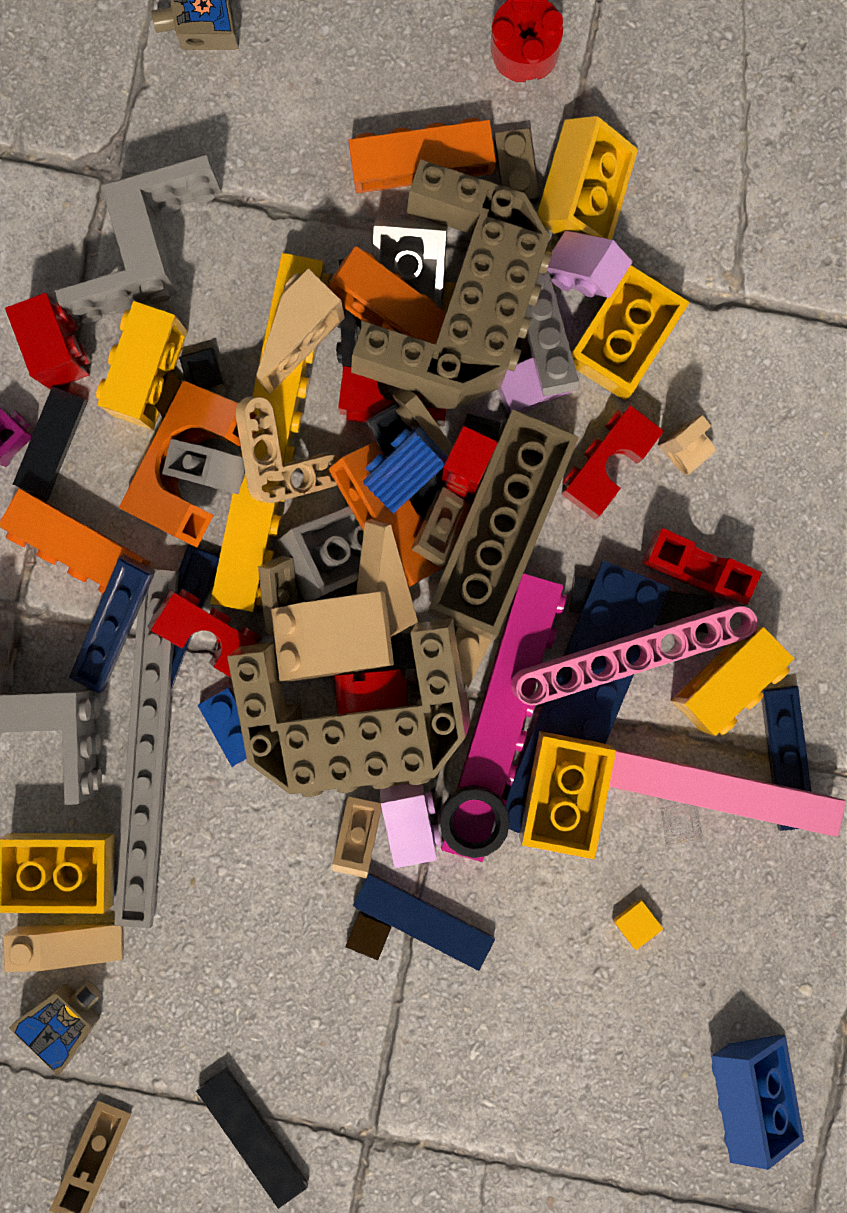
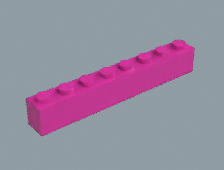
(502, 714)

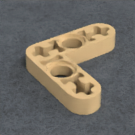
(271, 466)

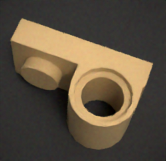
(689, 445)
(357, 837)

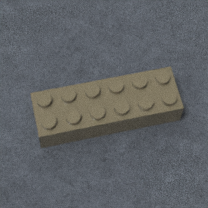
(503, 525)

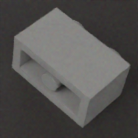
(204, 466)

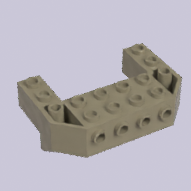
(487, 301)
(355, 746)

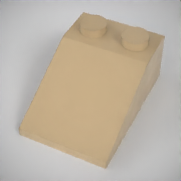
(301, 323)
(332, 636)

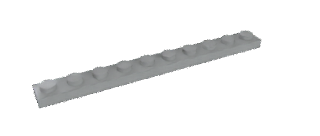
(145, 762)

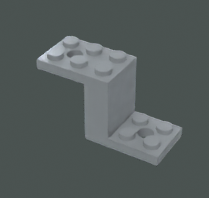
(133, 217)
(53, 711)

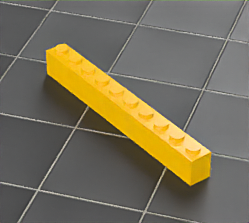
(255, 522)

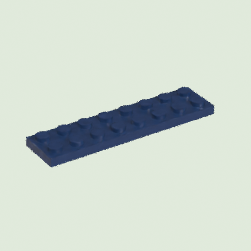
(615, 608)

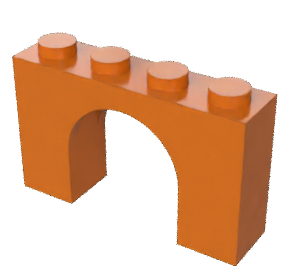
(156, 496)

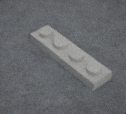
(550, 343)

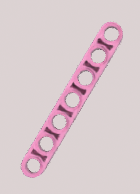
(650, 656)
(727, 793)

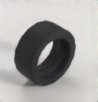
(476, 849)

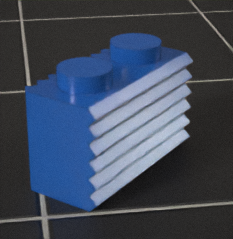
(405, 468)

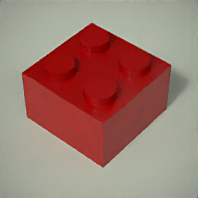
(48, 341)

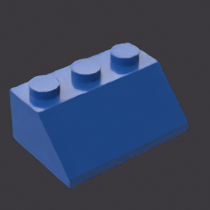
(757, 1101)

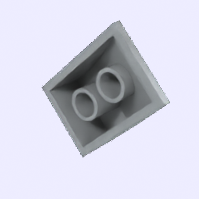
(413, 251)
(325, 553)

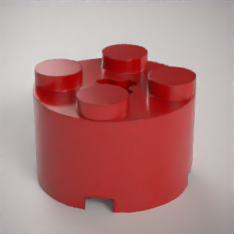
(526, 39)
(370, 690)

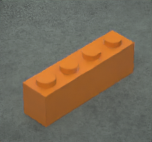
(393, 158)
(385, 298)
(405, 522)
(63, 539)

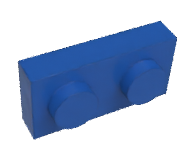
(223, 719)

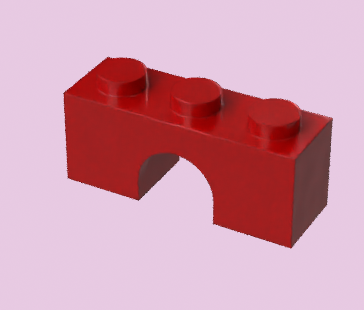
(362, 398)
(630, 436)
(468, 462)
(689, 564)
(181, 617)

